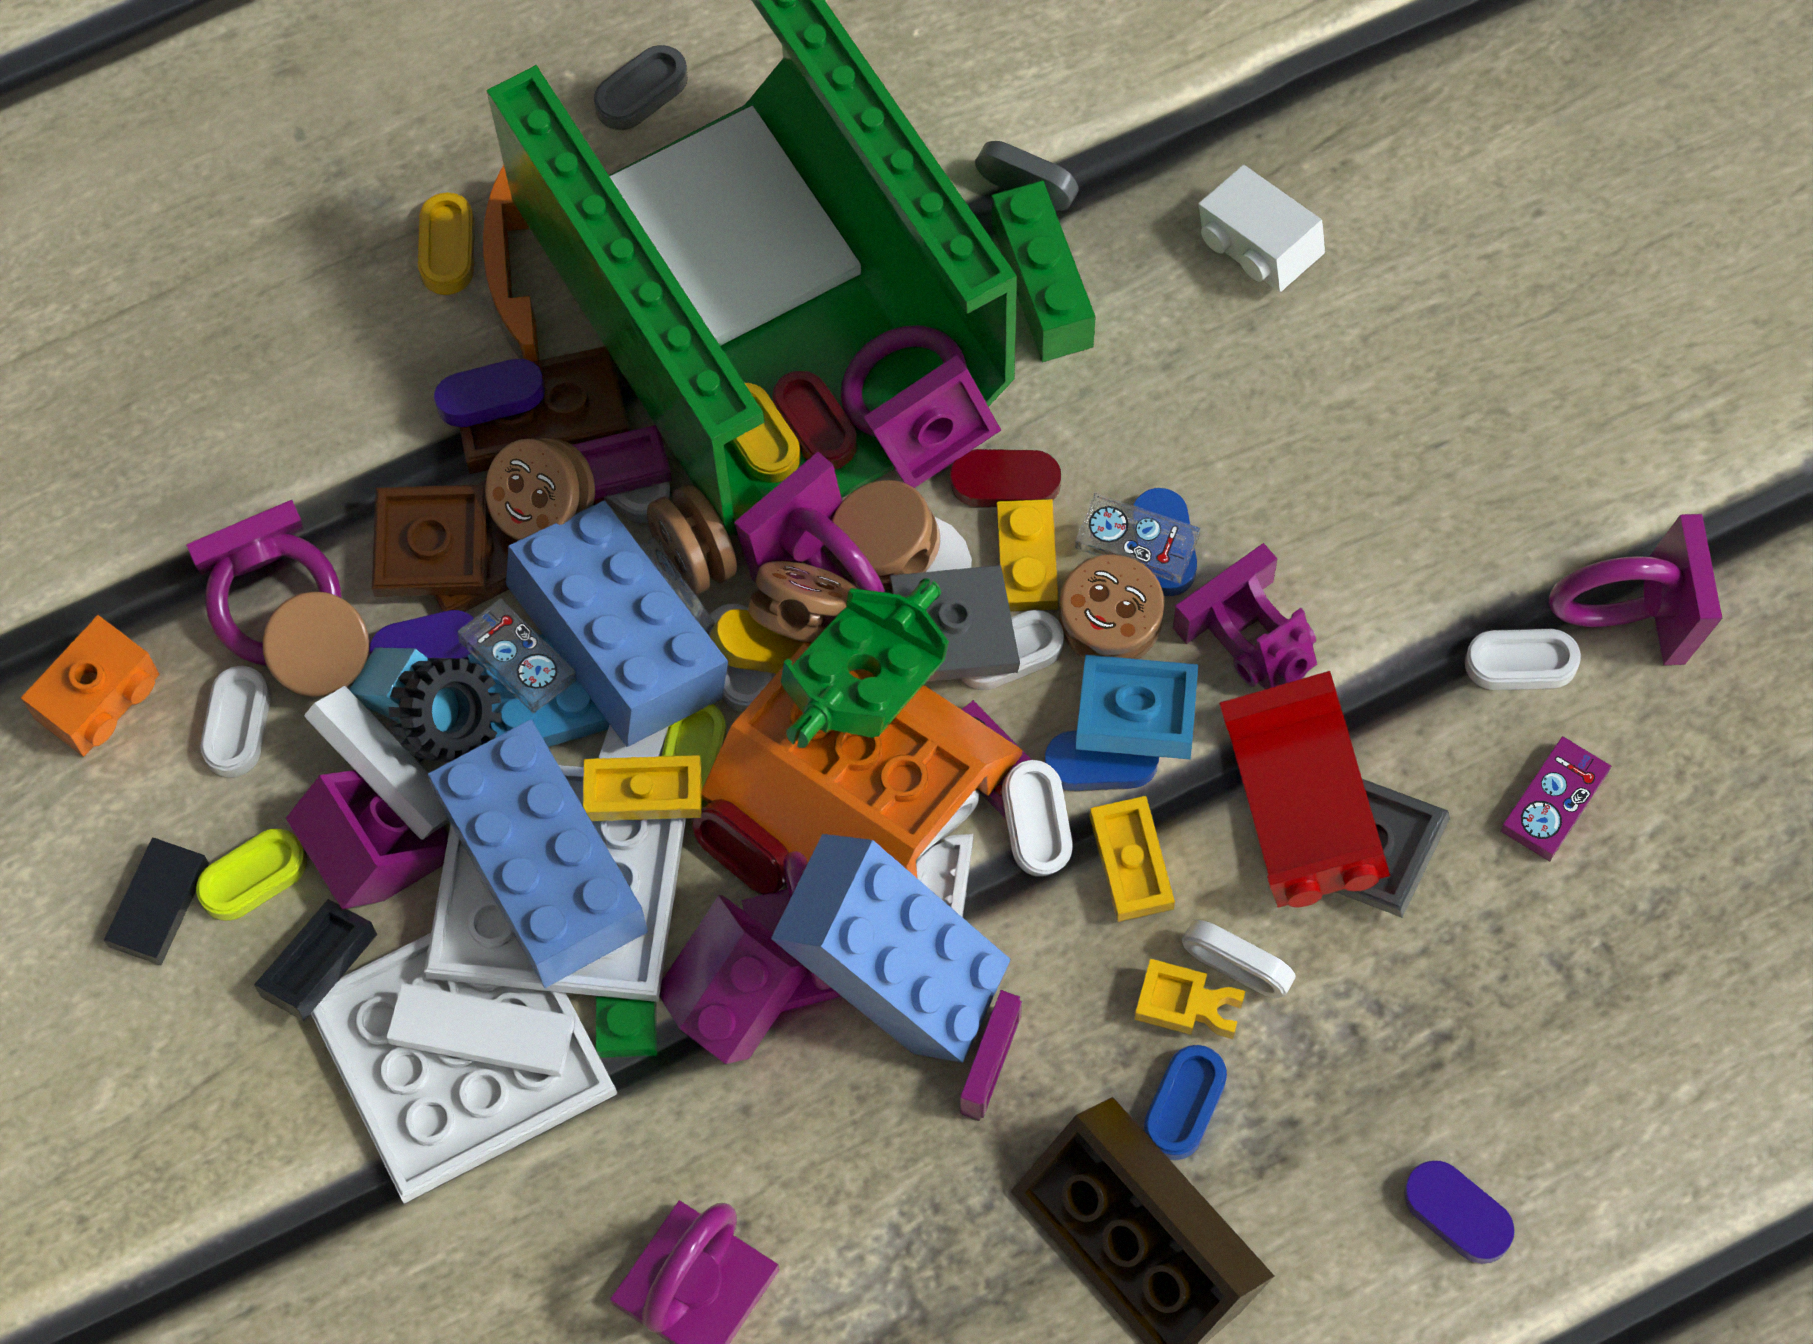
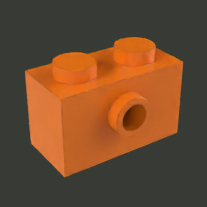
(91, 686)

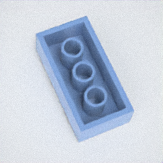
(616, 623)
(538, 853)
(891, 947)

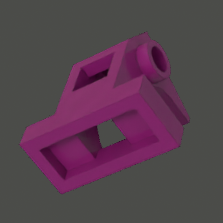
(1235, 602)

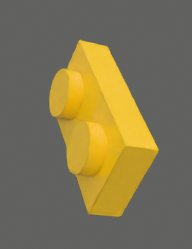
(1028, 554)
(642, 788)
(1132, 858)

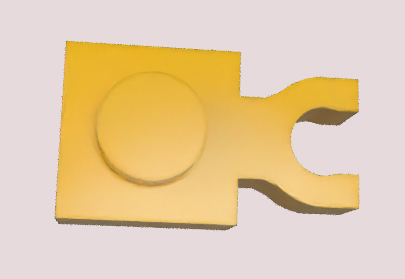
(1177, 998)

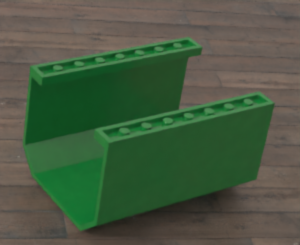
(878, 184)

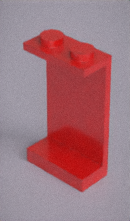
(1305, 791)

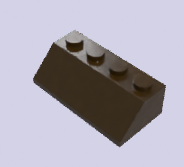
(1140, 1229)

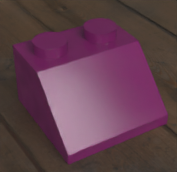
(361, 841)
(730, 982)

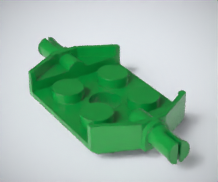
(874, 634)

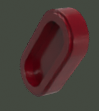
(815, 417)
(1004, 475)
(741, 846)

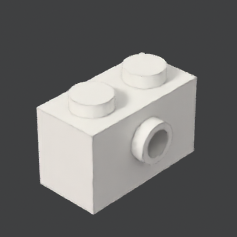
(1261, 228)

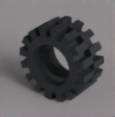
(417, 701)

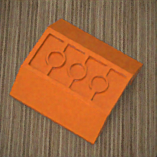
(853, 785)

